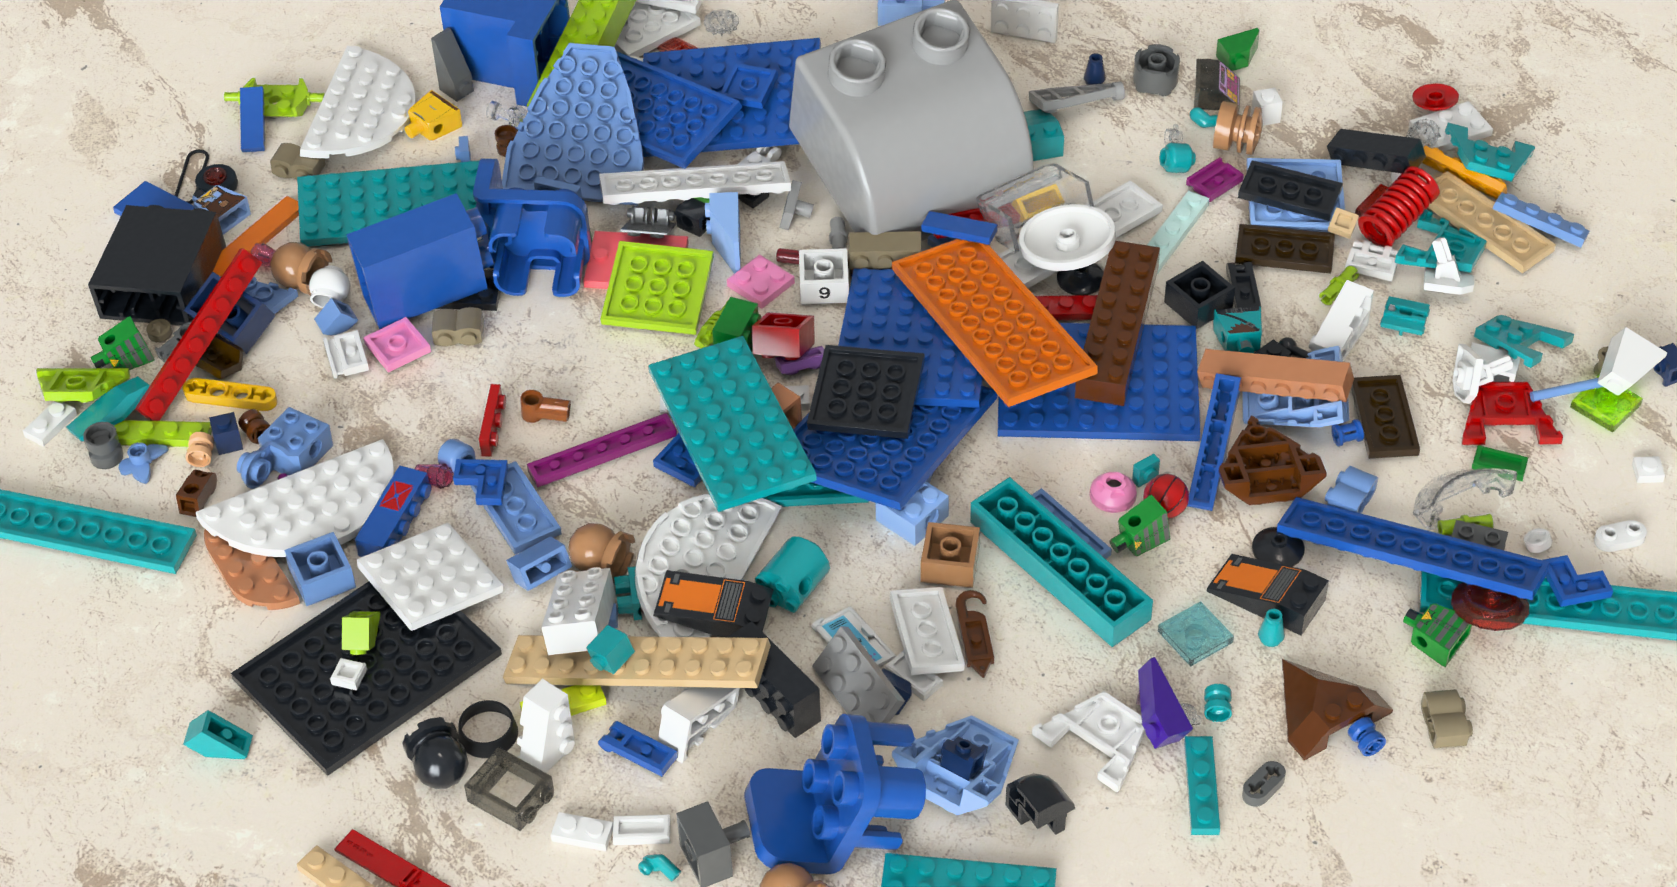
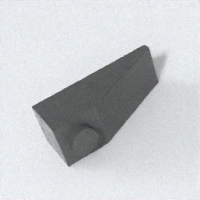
(451, 67)

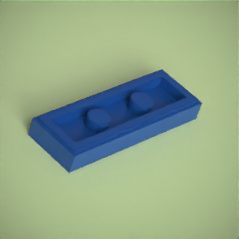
(252, 119)
(959, 227)

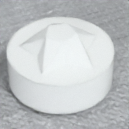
(1537, 540)

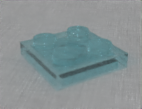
(1195, 633)

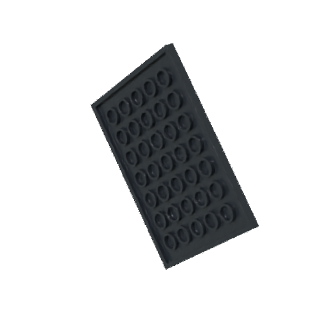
(401, 679)

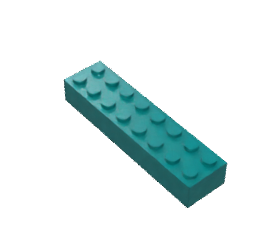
(1061, 561)

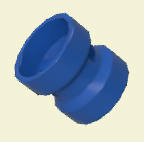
(1366, 736)

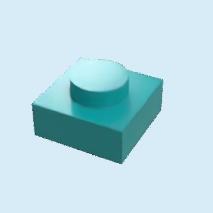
(1145, 470)

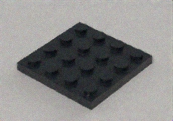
(866, 391)

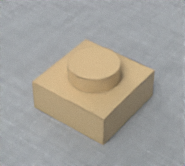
(1343, 223)

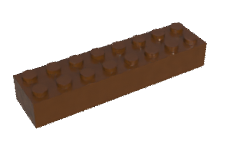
(1119, 321)

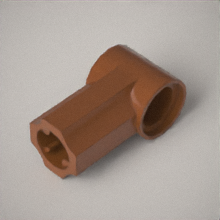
(536, 407)

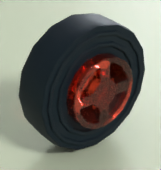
(216, 175)

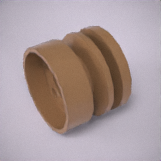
(1237, 128)

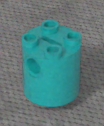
(794, 573)

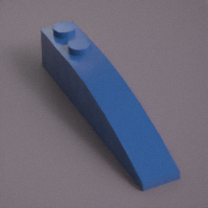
(1214, 441)

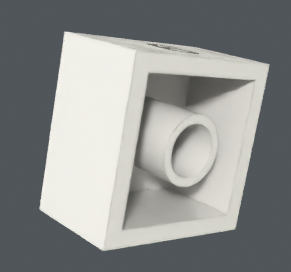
(823, 276)

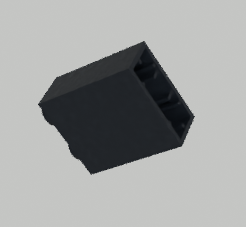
(156, 263)

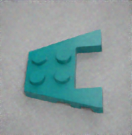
(1487, 159)
(1462, 244)
(1518, 335)

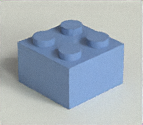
(320, 568)

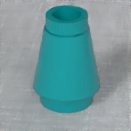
(1272, 629)

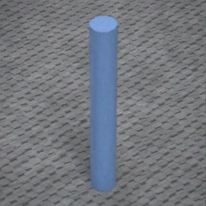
(1564, 389)

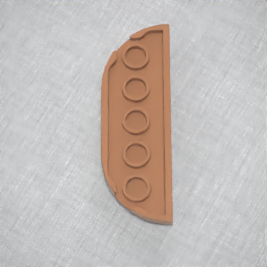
(251, 576)

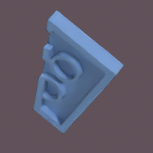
(270, 294)

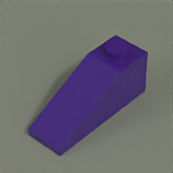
(1160, 709)

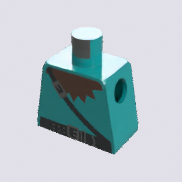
(1238, 328)

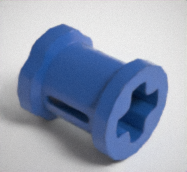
(1340, 437)

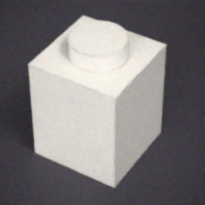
(1270, 103)

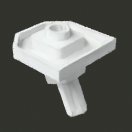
(1446, 275)
(1473, 372)

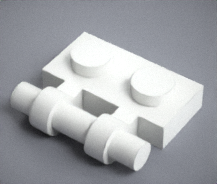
(1373, 260)

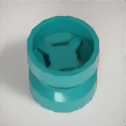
(1218, 702)

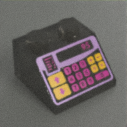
(1214, 84)

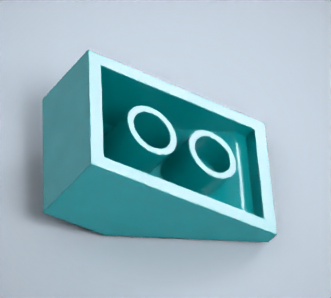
(1045, 135)

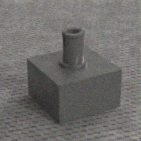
(708, 844)

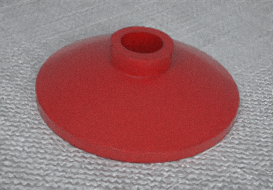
(1435, 97)

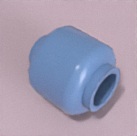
(453, 450)

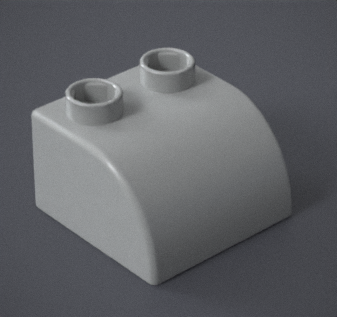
(909, 120)

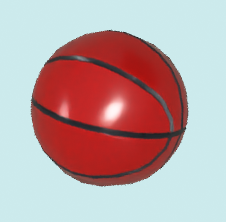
(1169, 492)

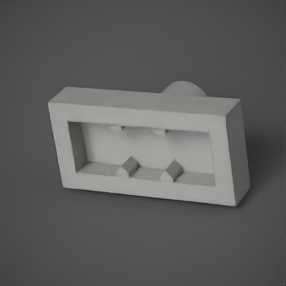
(794, 206)

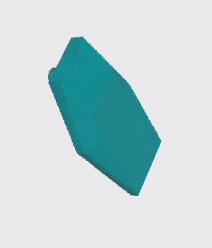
(111, 406)

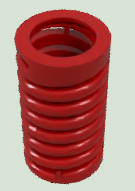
(1398, 207)

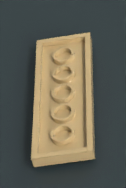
(1474, 212)

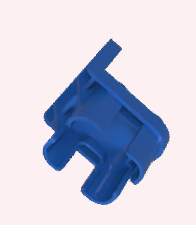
(532, 232)
(827, 808)

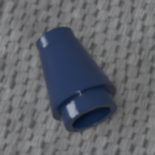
(1095, 70)

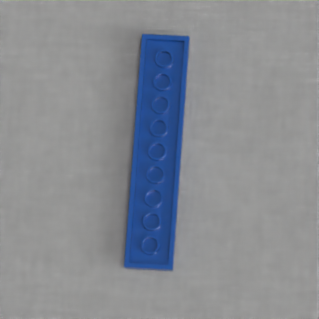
(1414, 548)

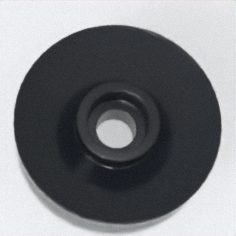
(1081, 281)
(1277, 547)

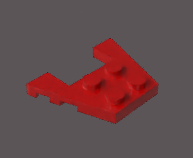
(1507, 405)

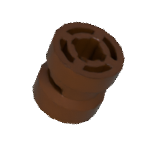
(503, 136)
(253, 424)

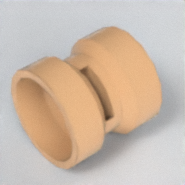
(200, 449)

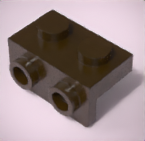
(221, 358)

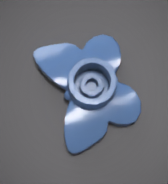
(139, 460)

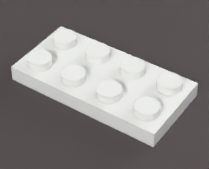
(927, 631)

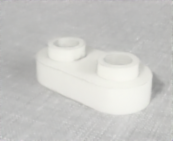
(1623, 536)

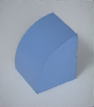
(335, 318)

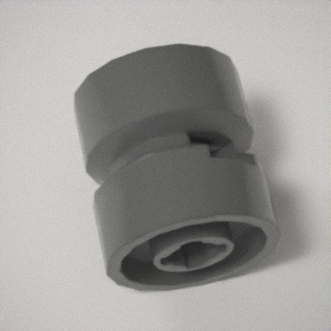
(103, 445)

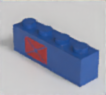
(394, 511)

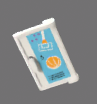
(849, 618)

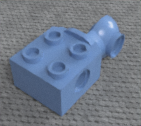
(286, 446)

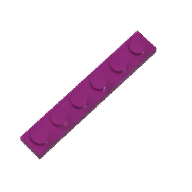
(601, 450)

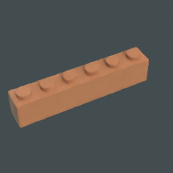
(1279, 374)

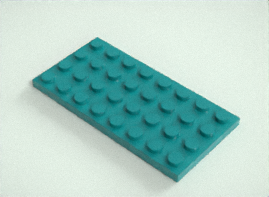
(353, 200)
(731, 423)

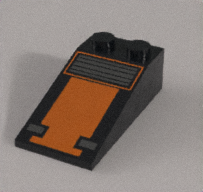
(1269, 585)
(712, 603)

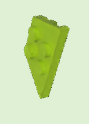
(79, 383)

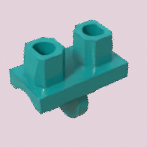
(630, 603)

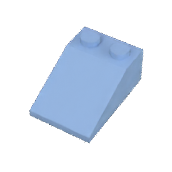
(725, 226)

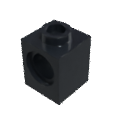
(691, 217)

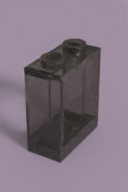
(492, 771)

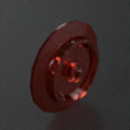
(1488, 608)

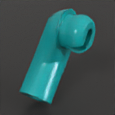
(1202, 118)
(661, 863)

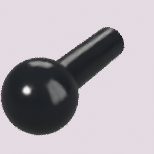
(1291, 345)

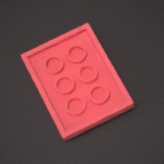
(604, 252)

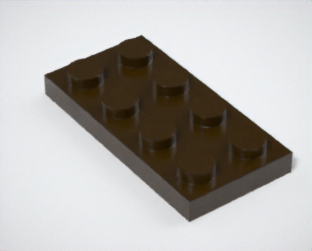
(1285, 248)
(1385, 416)

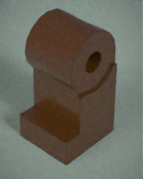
(195, 492)

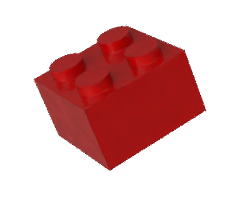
(783, 335)

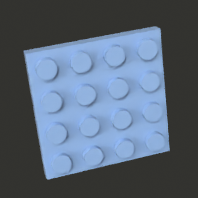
(1274, 217)

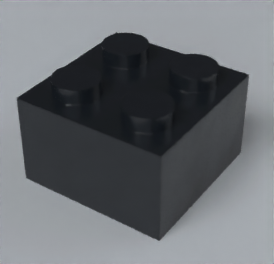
(1198, 293)

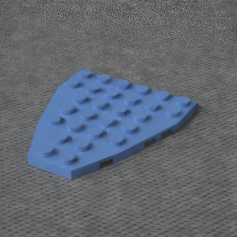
(577, 125)

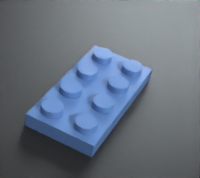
(523, 515)

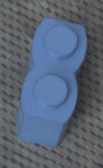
(1352, 490)

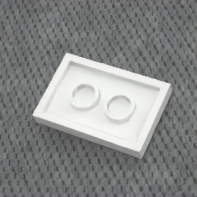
(1025, 19)
(1461, 114)

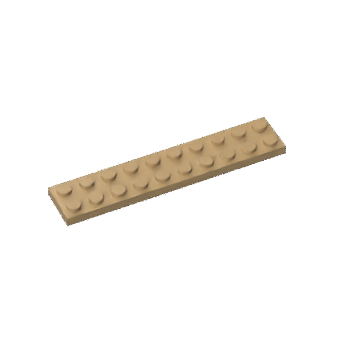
(655, 662)

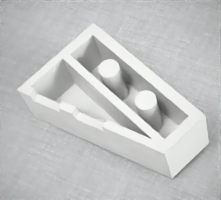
(1345, 319)
(693, 714)
(546, 725)

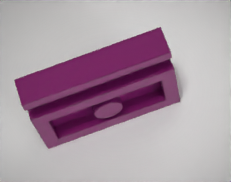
(1215, 179)

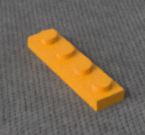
(1439, 161)

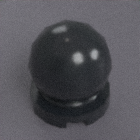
(436, 753)

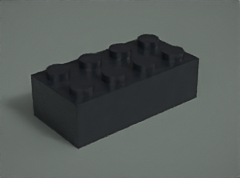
(784, 688)

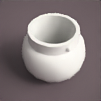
(328, 284)

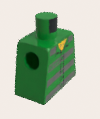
(122, 347)
(1142, 528)
(1438, 632)

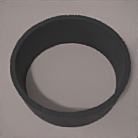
(485, 749)

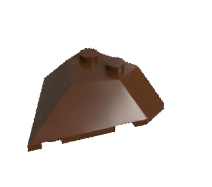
(1269, 467)
(1322, 705)

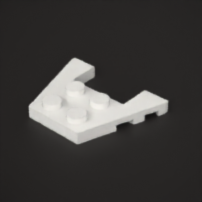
(1104, 725)

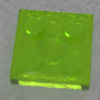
(1606, 407)

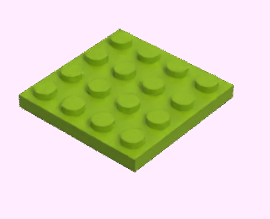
(657, 287)

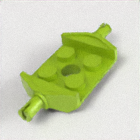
(291, 98)

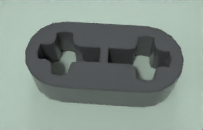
(1268, 787)

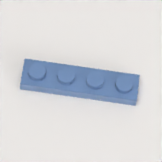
(1540, 219)
(1073, 523)

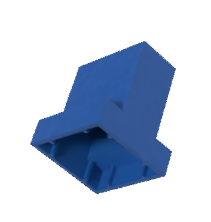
(506, 39)

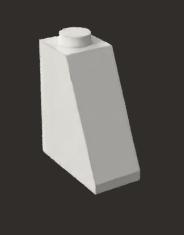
(1628, 360)

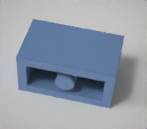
(539, 563)

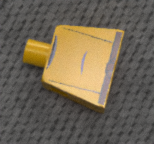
(433, 117)

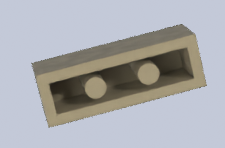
(882, 249)

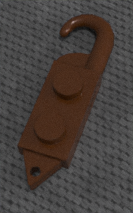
(974, 634)

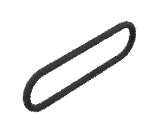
(185, 167)

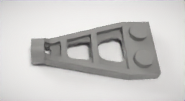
(1051, 98)

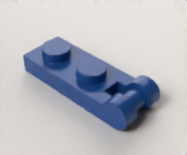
(638, 748)

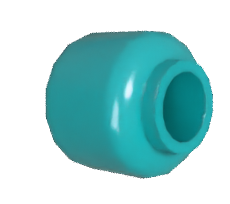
(1177, 157)

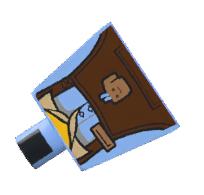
(228, 205)

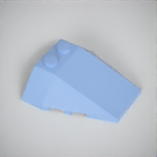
(1297, 410)
(949, 789)

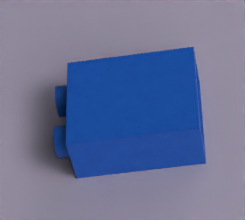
(420, 259)

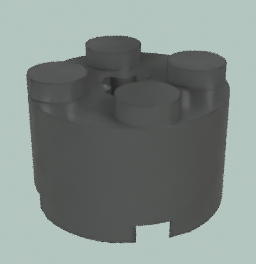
(1156, 70)

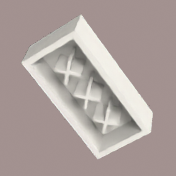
(578, 609)

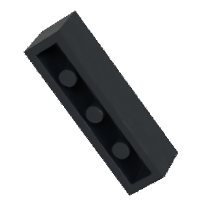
(1376, 150)

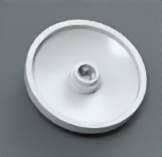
(1067, 237)

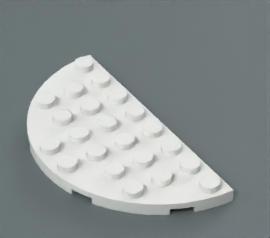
(361, 106)
(305, 504)
(699, 542)

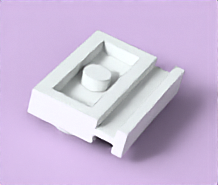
(346, 354)

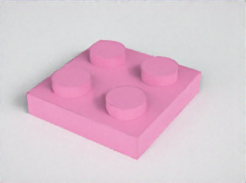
(760, 281)
(397, 344)

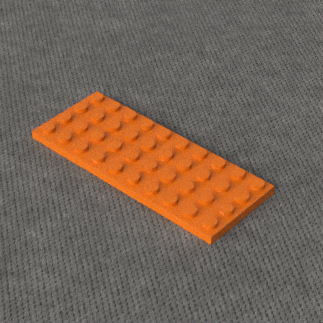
(994, 320)

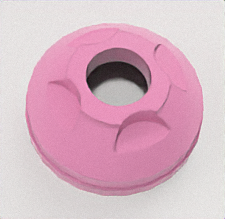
(1113, 498)

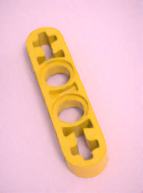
(201, 390)

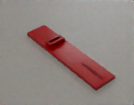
(384, 862)

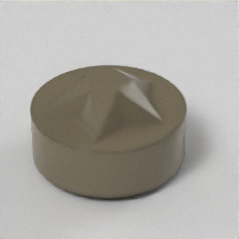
(159, 330)

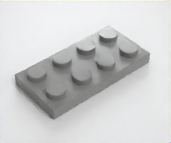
(857, 679)

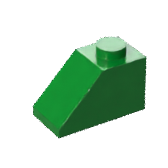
(1238, 49)

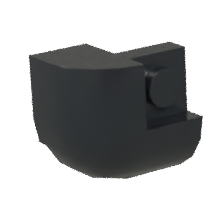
(1038, 800)

